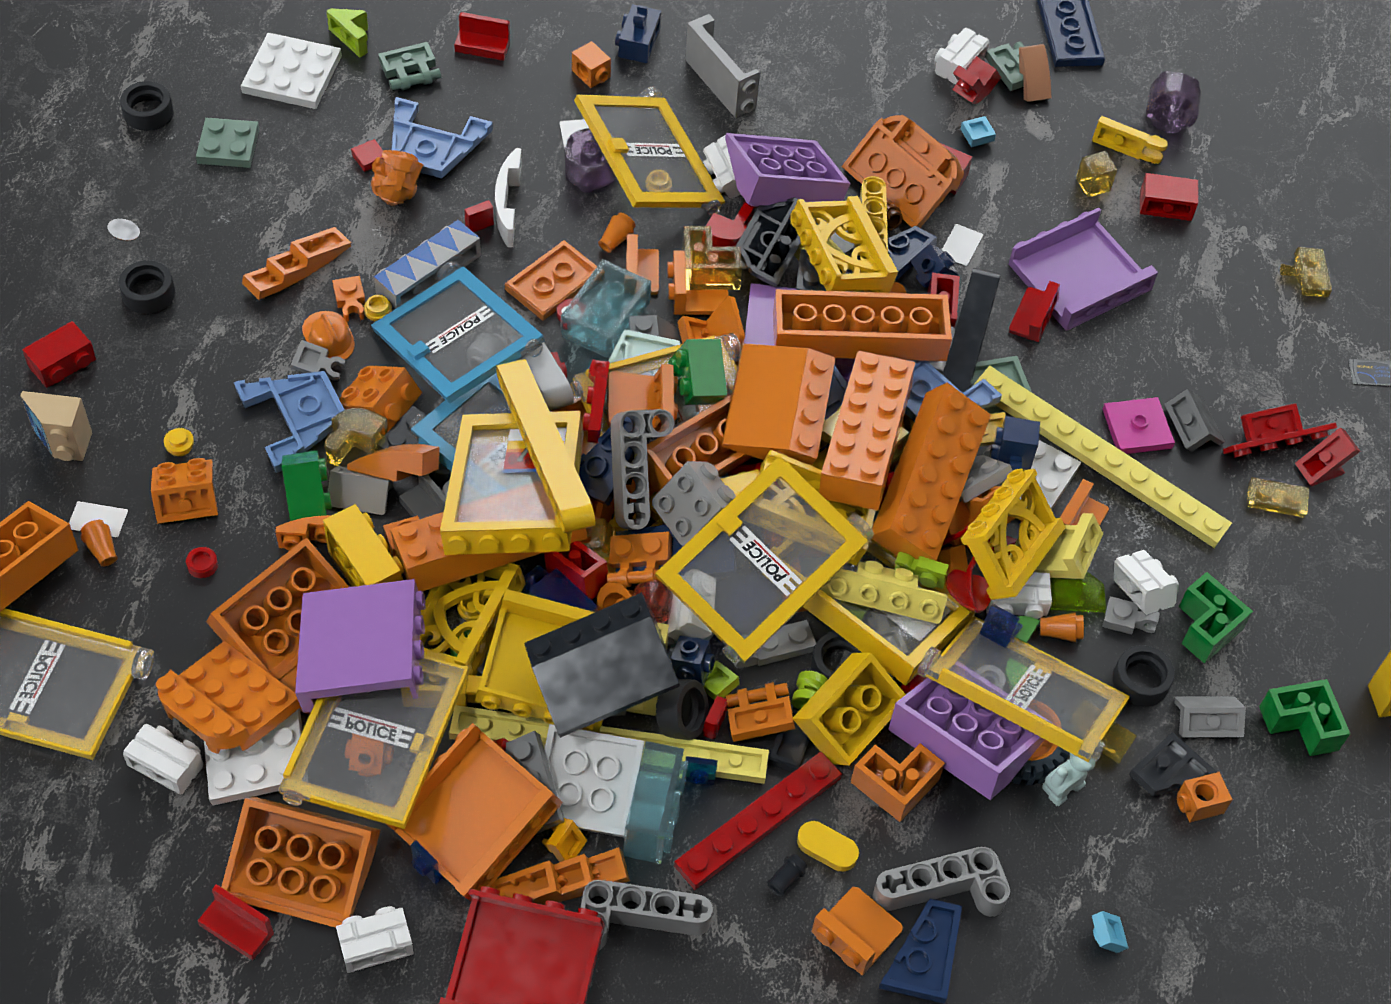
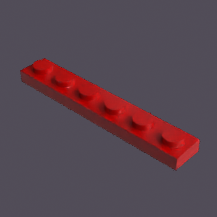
(757, 820)

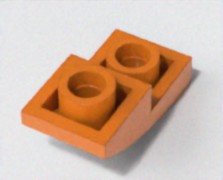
(295, 531)

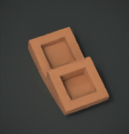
(1035, 71)

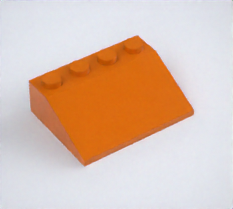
(779, 402)
(266, 612)
(299, 861)

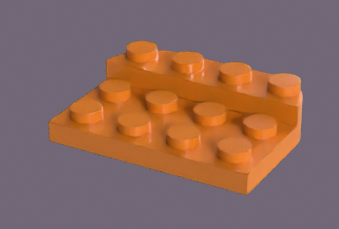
(910, 162)
(226, 699)

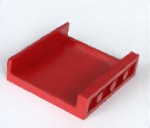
(524, 952)

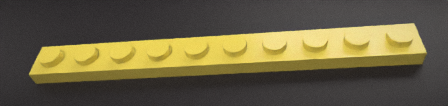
(1109, 460)
(733, 760)

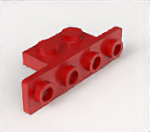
(1272, 426)

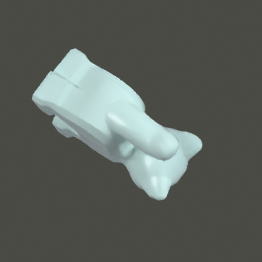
(1067, 777)

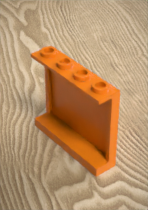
(477, 811)

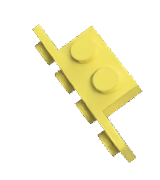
(887, 590)

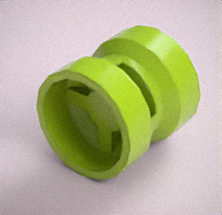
(808, 684)

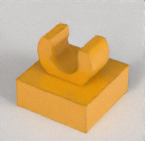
(565, 841)

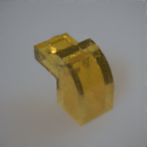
(354, 428)

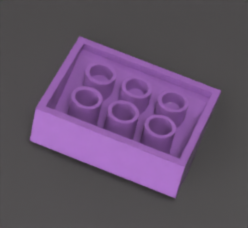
(783, 168)
(966, 736)

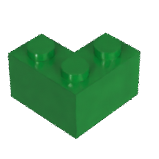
(700, 371)
(303, 485)
(1216, 614)
(1311, 710)

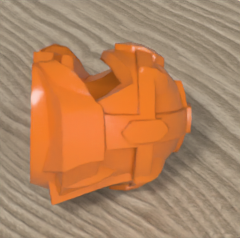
(395, 176)

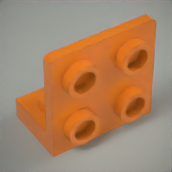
(183, 490)

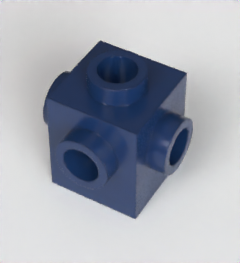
(931, 261)
(692, 658)

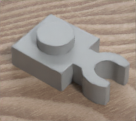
(314, 359)

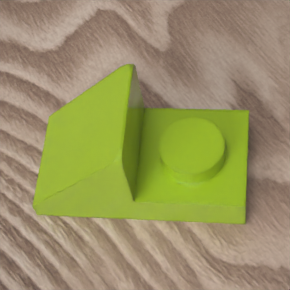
(350, 28)

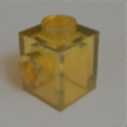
(1096, 173)

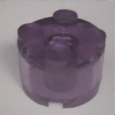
(1173, 101)
(586, 162)

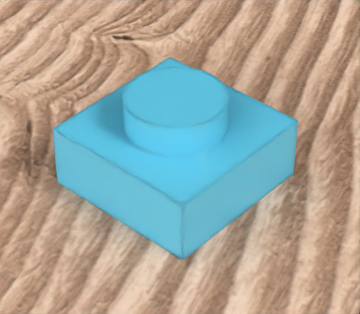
(978, 131)
(1109, 932)

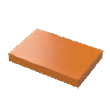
(551, 279)

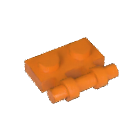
(638, 551)
(762, 717)

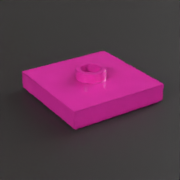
(1138, 425)

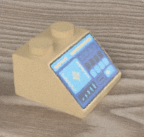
(59, 424)

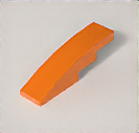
(302, 260)
(564, 879)

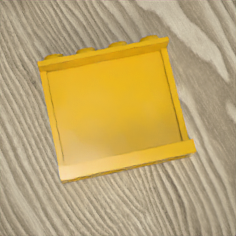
(507, 674)

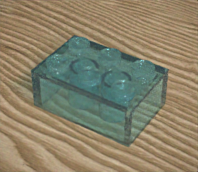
(603, 308)
(655, 803)

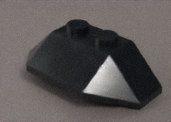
(770, 241)

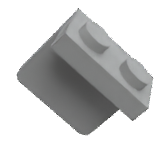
(692, 499)

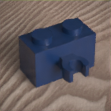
(638, 33)
(1016, 442)

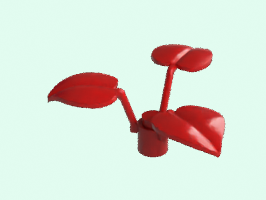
(967, 588)

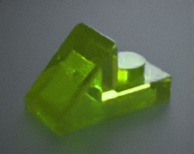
(1078, 594)

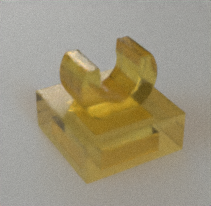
(601, 537)

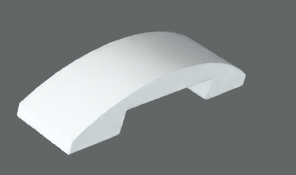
(508, 176)

